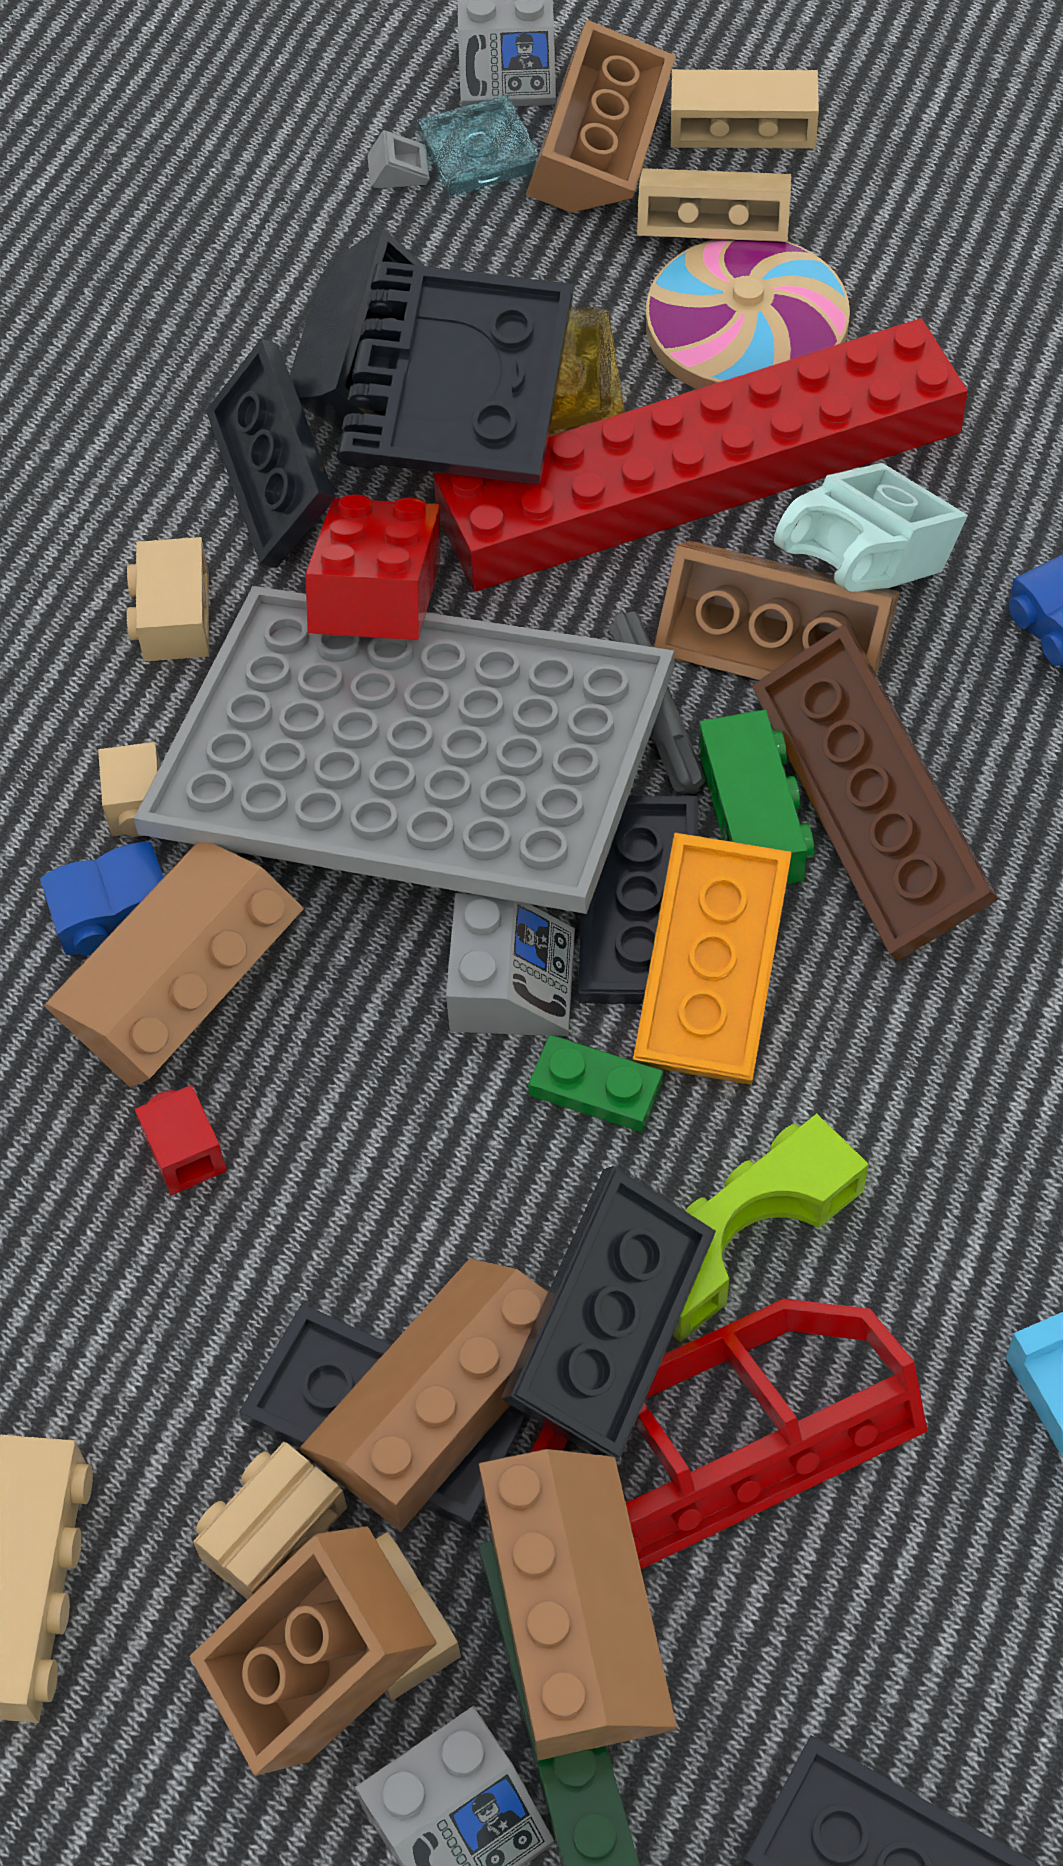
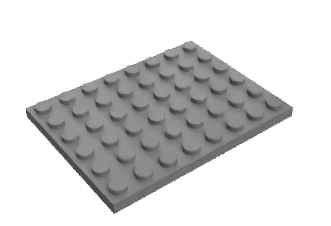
(427, 761)

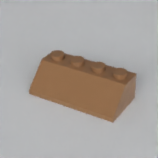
(601, 121)
(760, 612)
(173, 960)
(430, 1392)
(575, 1601)

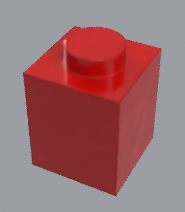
(180, 1139)

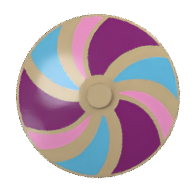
(742, 309)

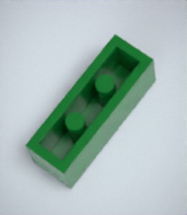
(750, 789)

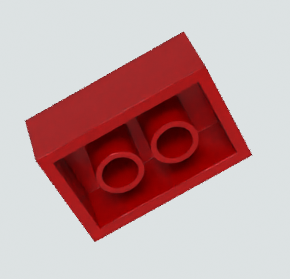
(373, 568)

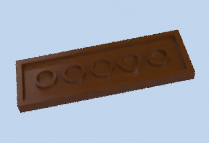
(874, 794)

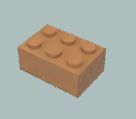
(312, 1649)

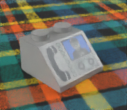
(507, 51)
(508, 968)
(455, 1802)

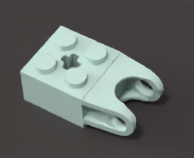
(872, 528)

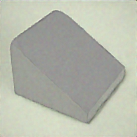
(397, 162)

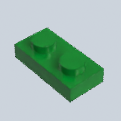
(595, 1083)

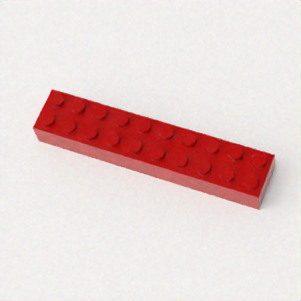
(706, 453)

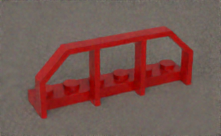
(782, 1462)

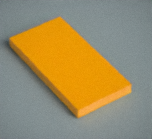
(712, 958)

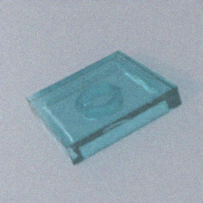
(478, 145)

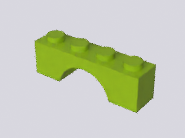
(802, 1178)

